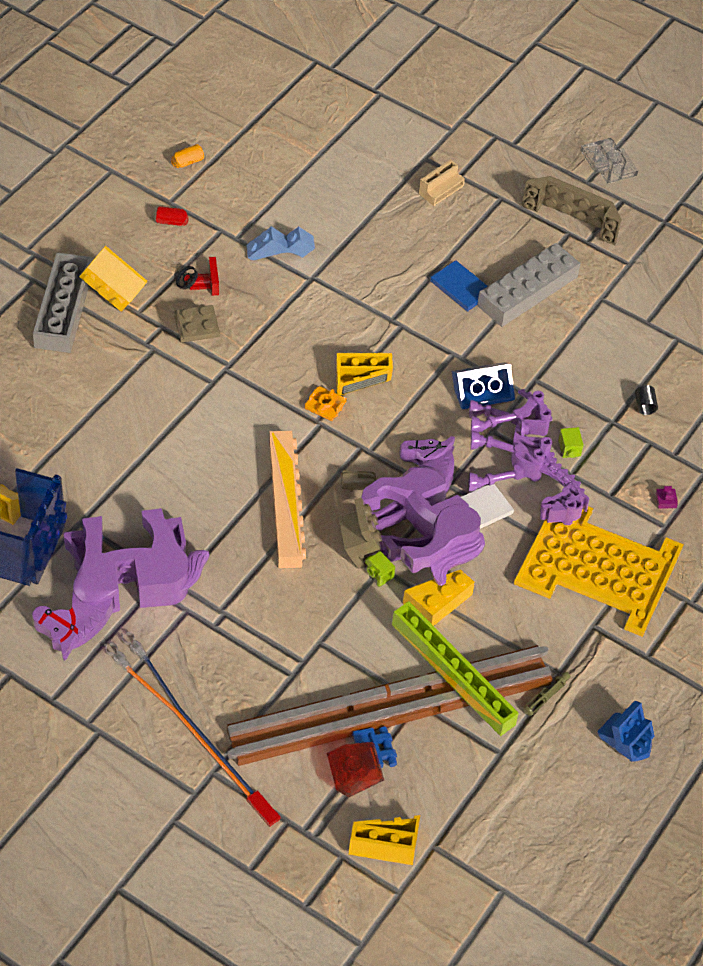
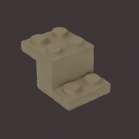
(196, 323)
(360, 532)

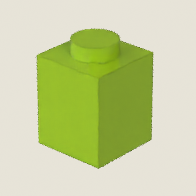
(570, 442)

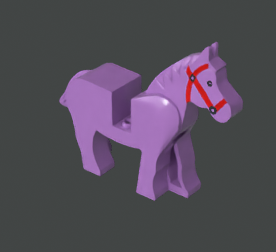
(160, 575)

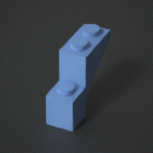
(274, 242)

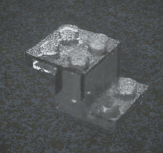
(609, 160)

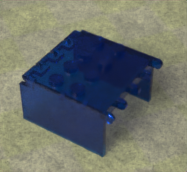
(43, 503)

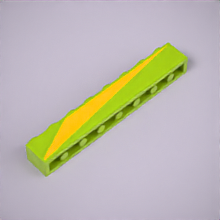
(455, 668)

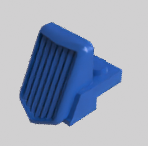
(629, 733)

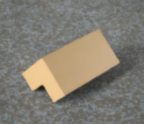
(441, 183)

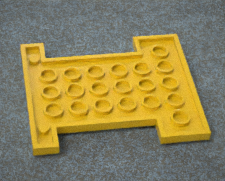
(600, 567)

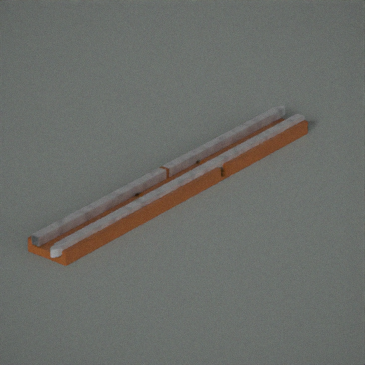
(378, 707)

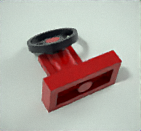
(200, 281)

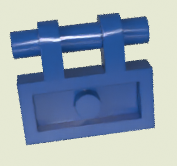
(384, 738)

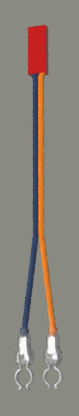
(254, 798)

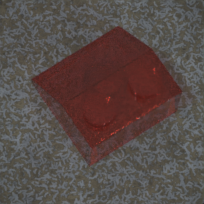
(355, 767)

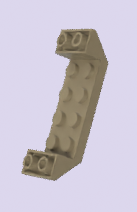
(575, 203)

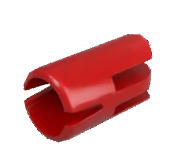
(171, 216)

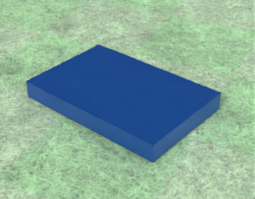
(459, 284)

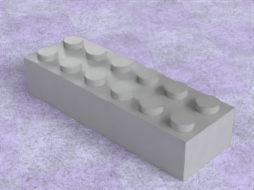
(528, 284)
(62, 304)

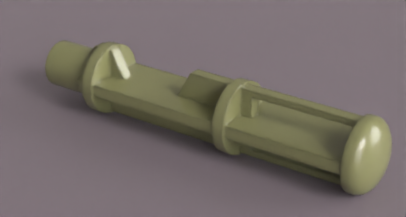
(546, 693)

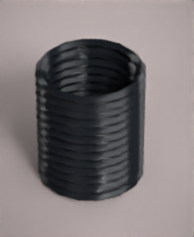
(646, 399)

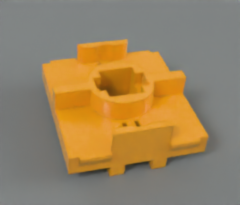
(333, 403)

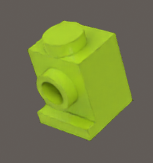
(380, 568)

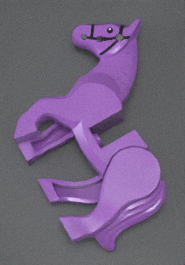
(447, 525)

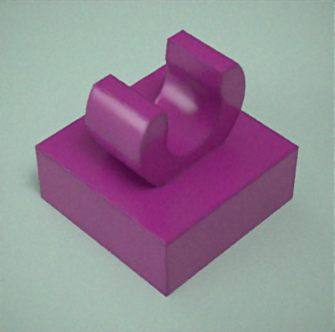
(666, 498)

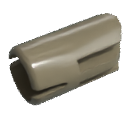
(357, 479)

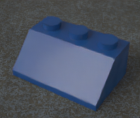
(484, 384)

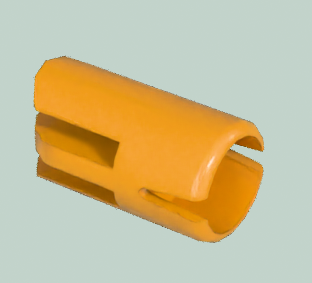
(187, 156)

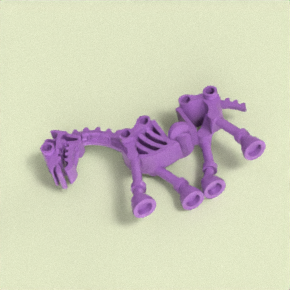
(528, 455)

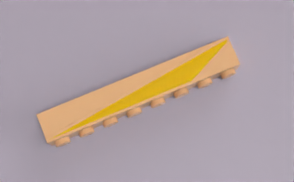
(285, 499)

